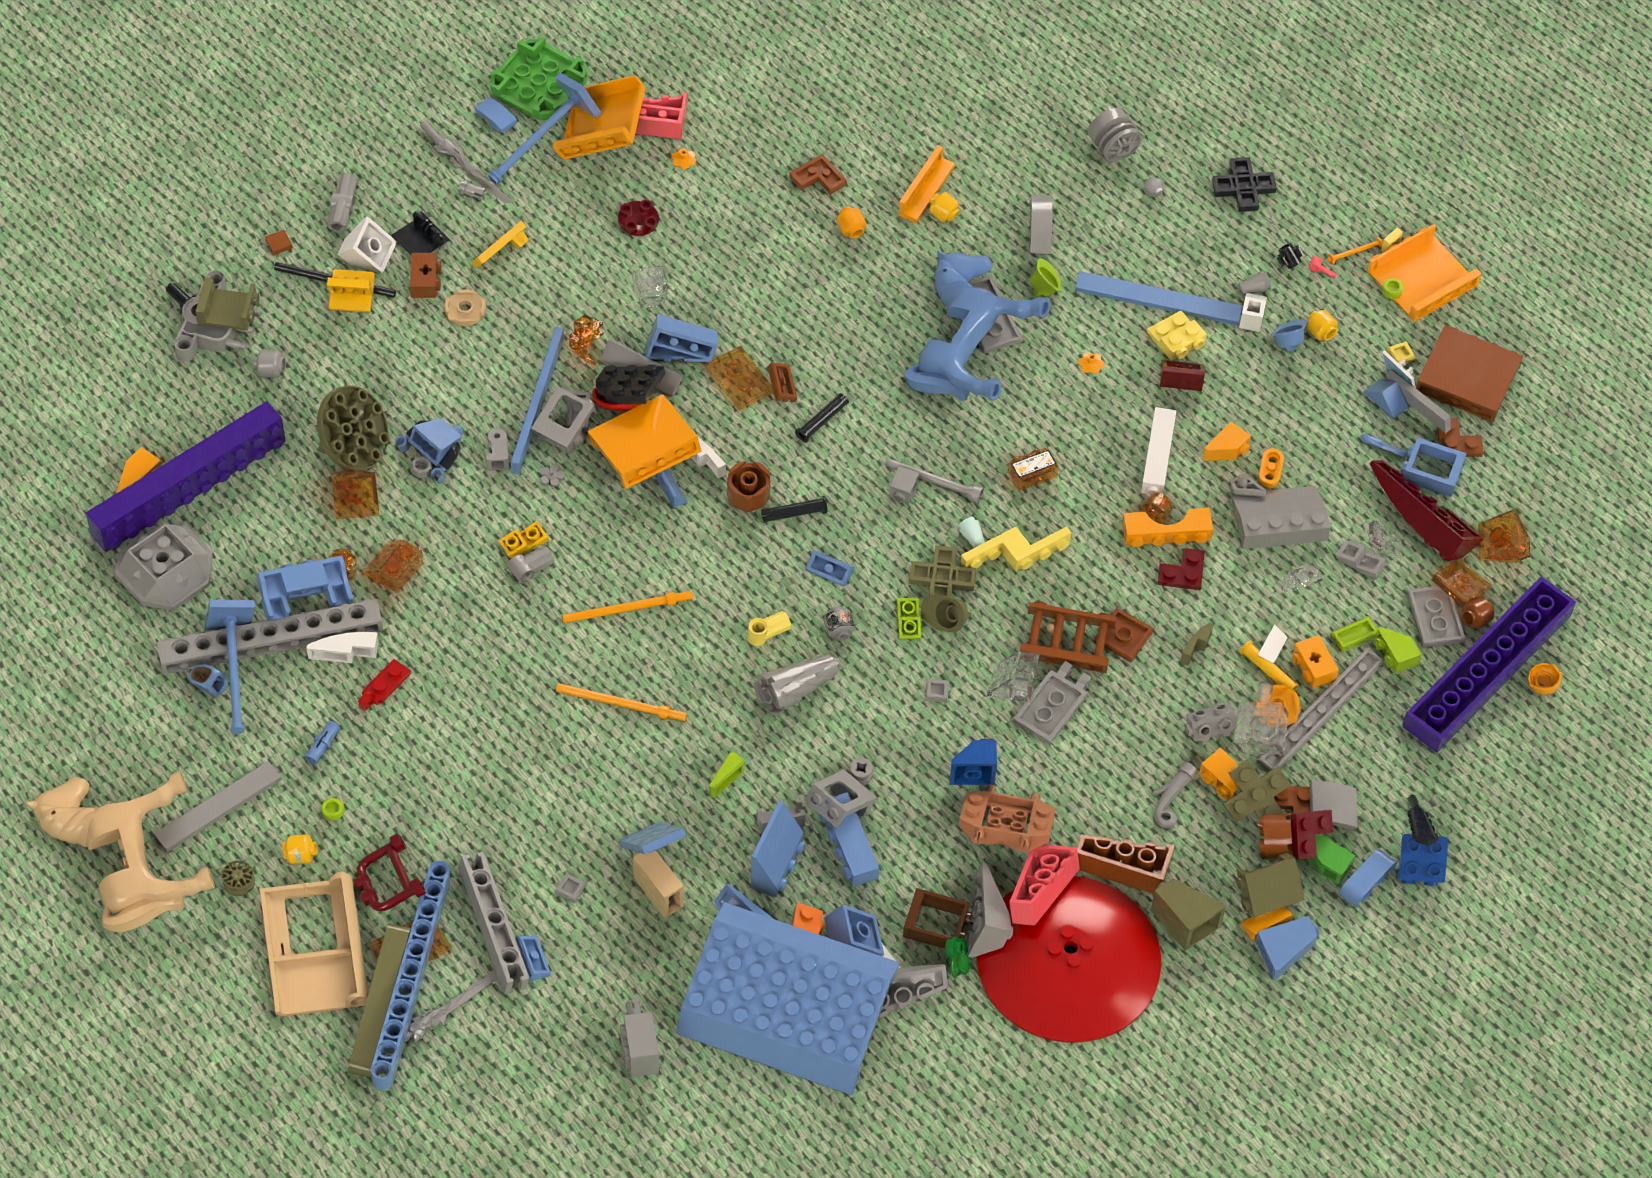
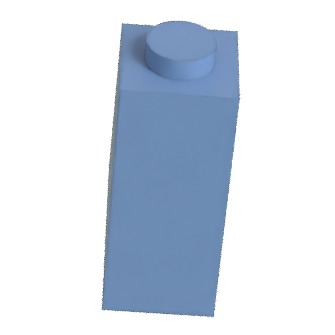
(1286, 944)

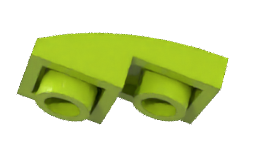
(908, 618)

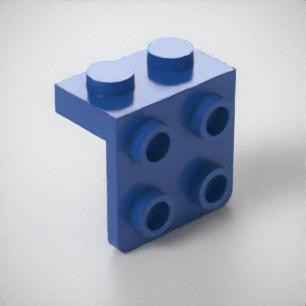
(1422, 861)

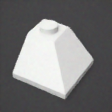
(367, 247)

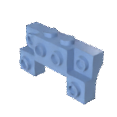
(303, 580)

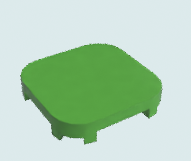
(529, 78)

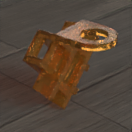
(584, 335)

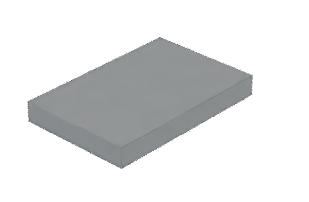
(1435, 617)

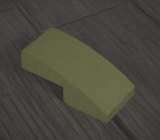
(1198, 641)

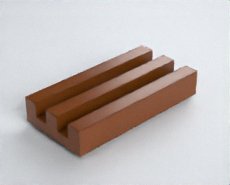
(778, 382)

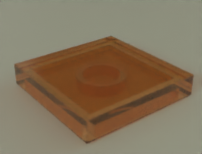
(1461, 582)

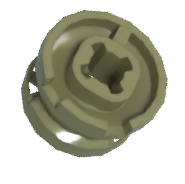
(238, 879)

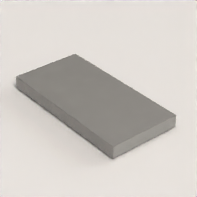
(1004, 330)

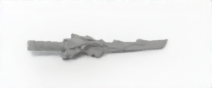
(458, 159)
(432, 1018)

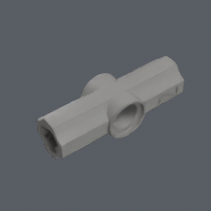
(342, 202)

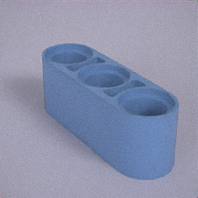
(1367, 876)

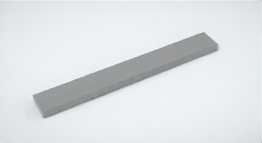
(1324, 707)

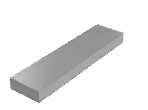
(623, 356)
(1421, 403)

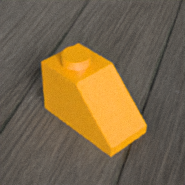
(1228, 444)

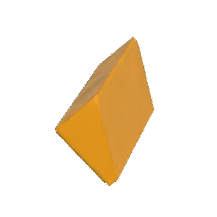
(1268, 920)

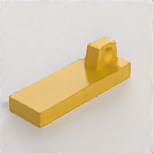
(515, 236)

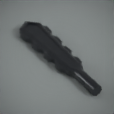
(1420, 824)

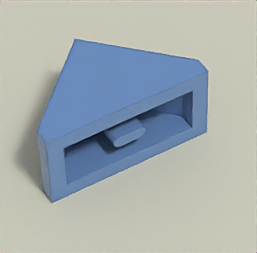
(1388, 397)

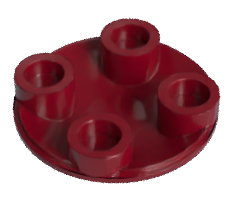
(638, 217)

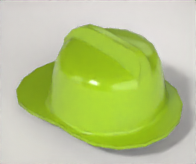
(1045, 279)

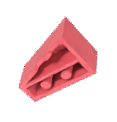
(663, 117)

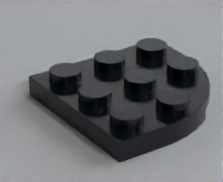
(629, 383)

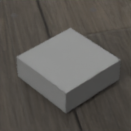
(937, 690)
(570, 888)

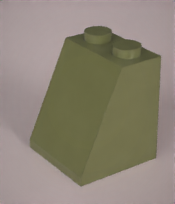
(1186, 912)

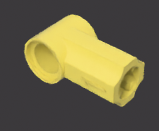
(767, 627)

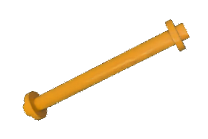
(1379, 242)

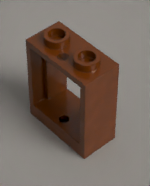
(938, 902)

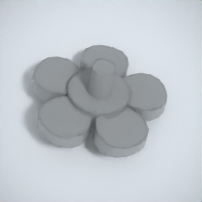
(552, 475)

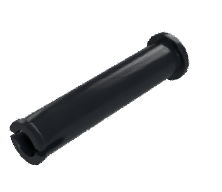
(821, 418)
(795, 509)

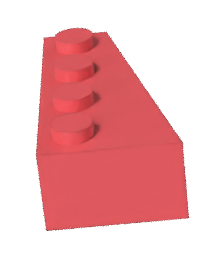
(1041, 881)

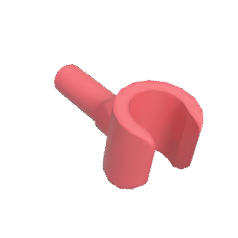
(1315, 265)

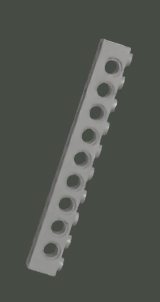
(261, 643)

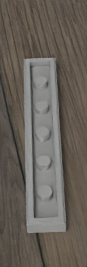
(217, 806)

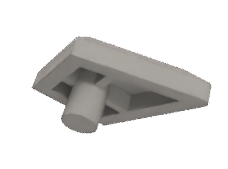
(1246, 487)

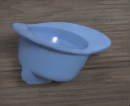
(1290, 334)

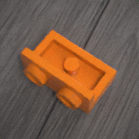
(808, 918)

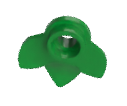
(956, 950)

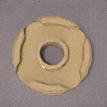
(468, 317)

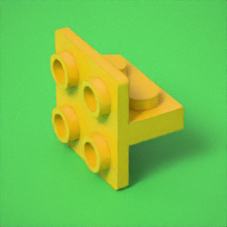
(351, 290)

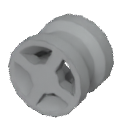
(861, 776)

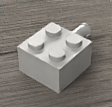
(639, 1041)

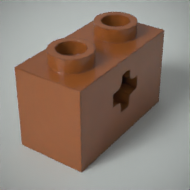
(424, 275)

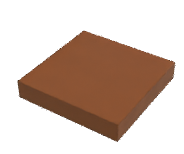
(1127, 636)

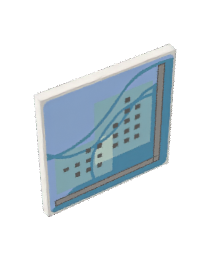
(1392, 364)

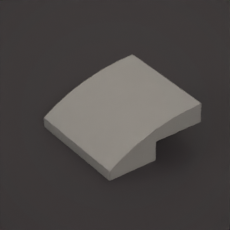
(1339, 799)

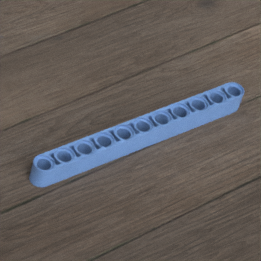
(410, 983)

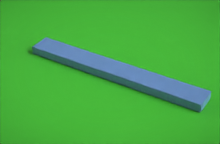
(1158, 298)
(537, 400)

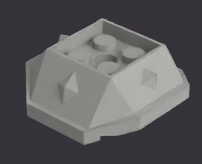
(166, 583)

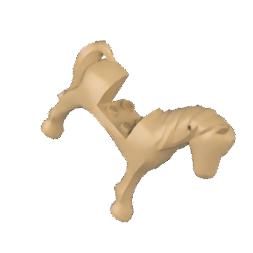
(131, 892)

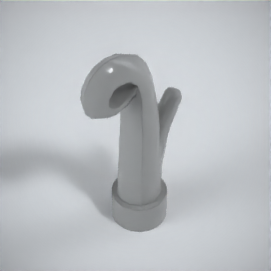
(1170, 790)

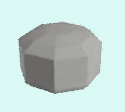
(1153, 187)
(421, 467)

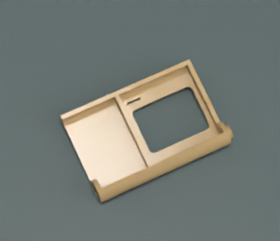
(319, 978)

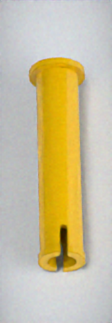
(1267, 667)

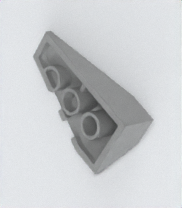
(989, 915)

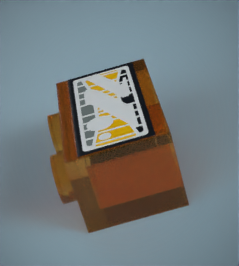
(1032, 469)

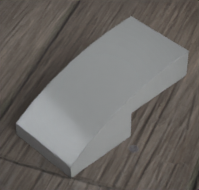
(1357, 558)

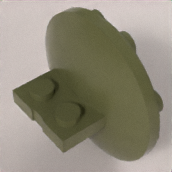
(350, 428)

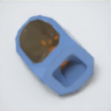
(208, 679)

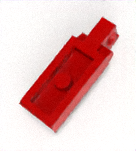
(384, 684)

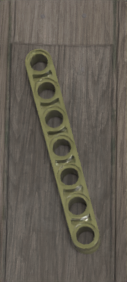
(378, 999)

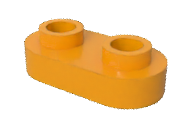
(1271, 469)

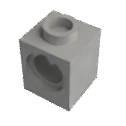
(903, 485)

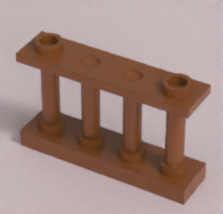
(1053, 653)

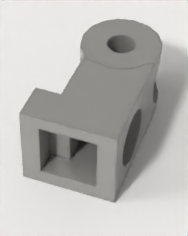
(498, 445)

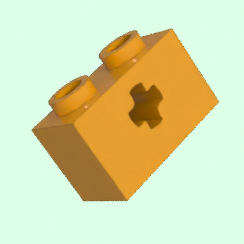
(1315, 661)

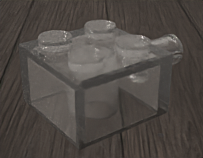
(1261, 724)

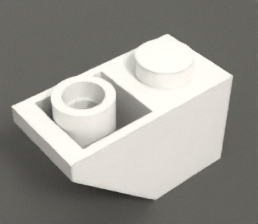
(1253, 312)

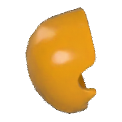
(1546, 675)

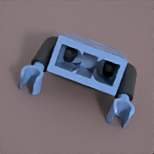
(435, 441)

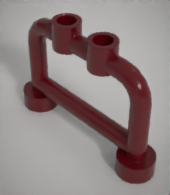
(364, 883)

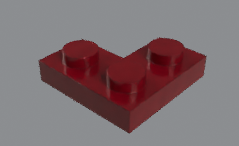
(1184, 576)
(1304, 827)

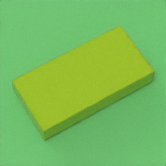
(1354, 634)

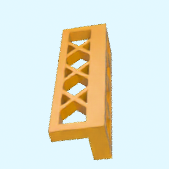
(925, 186)

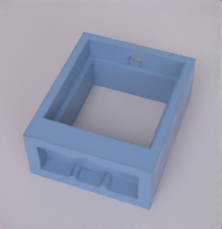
(1428, 480)

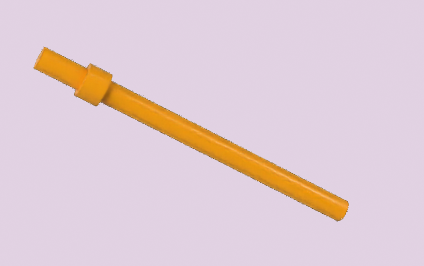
(669, 599)
(663, 712)

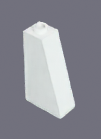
(1158, 451)

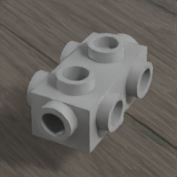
(1211, 722)

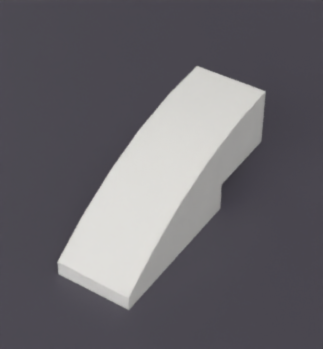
(344, 647)

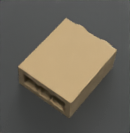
(658, 882)

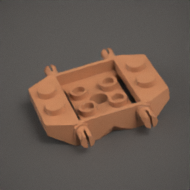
(1006, 819)

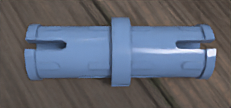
(322, 742)

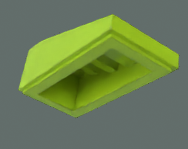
(728, 772)

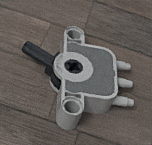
(202, 336)

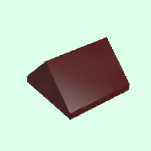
(1182, 375)

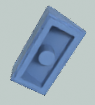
(671, 488)
(829, 568)
(533, 957)

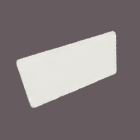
(1273, 644)

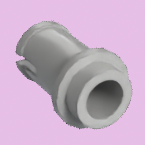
(472, 190)

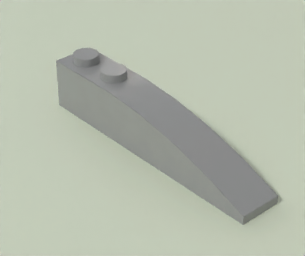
(914, 984)

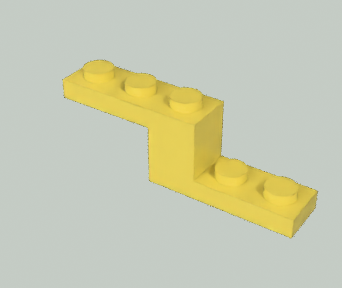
(1016, 549)

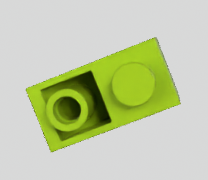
(1398, 649)

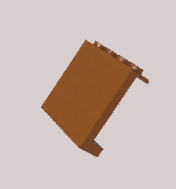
(1468, 373)

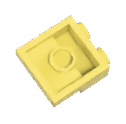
(1177, 335)

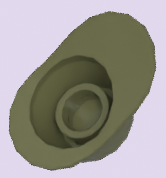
(944, 613)

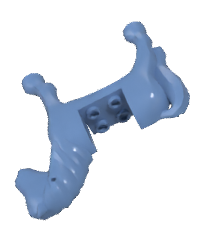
(943, 362)

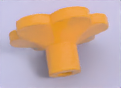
(683, 158)
(1091, 363)

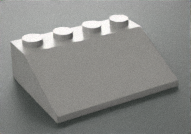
(1281, 518)

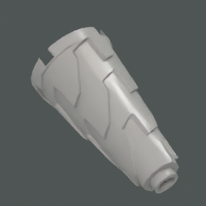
(790, 684)

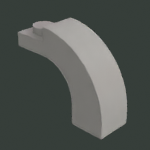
(1040, 224)

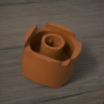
(748, 486)
(1277, 835)

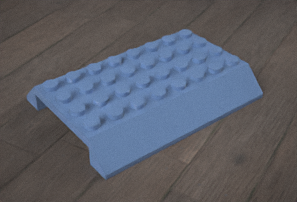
(786, 997)

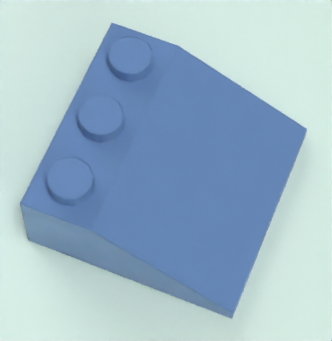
(776, 852)

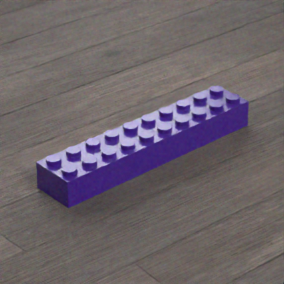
(186, 477)
(1488, 664)

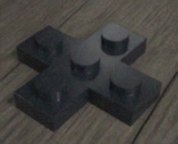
(1244, 184)

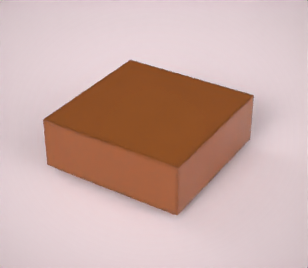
(278, 242)

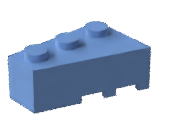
(680, 340)

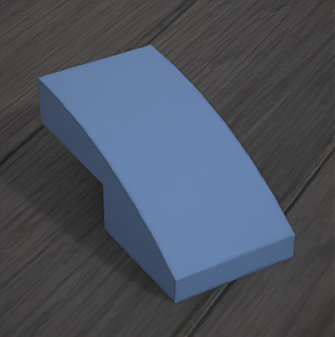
(496, 114)

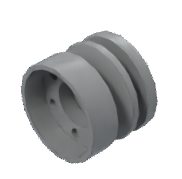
(1114, 134)

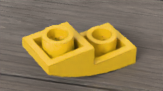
(523, 541)

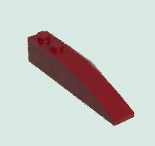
(1438, 527)

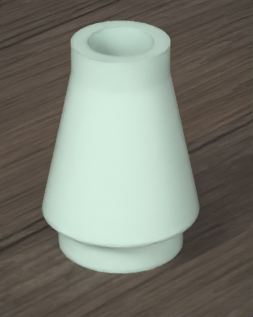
(972, 531)

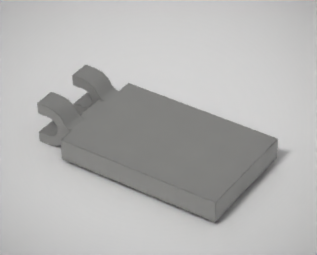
(1053, 703)

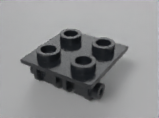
(420, 235)

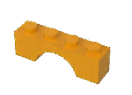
(1142, 530)

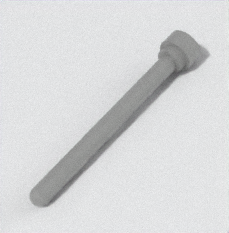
(971, 492)

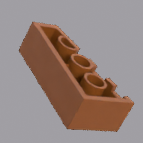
(1125, 862)

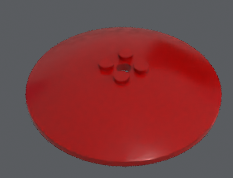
(1081, 992)

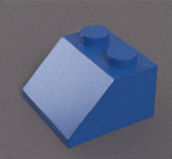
(975, 764)

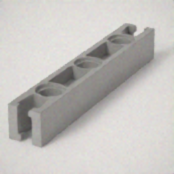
(499, 936)

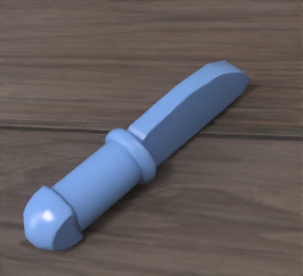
(1380, 444)

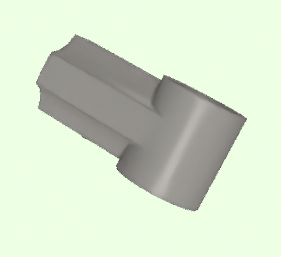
(526, 566)

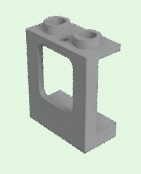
(555, 433)
(840, 783)

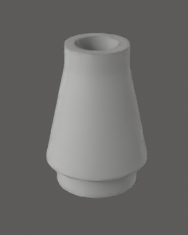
(1257, 283)

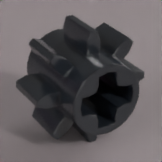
(1289, 255)

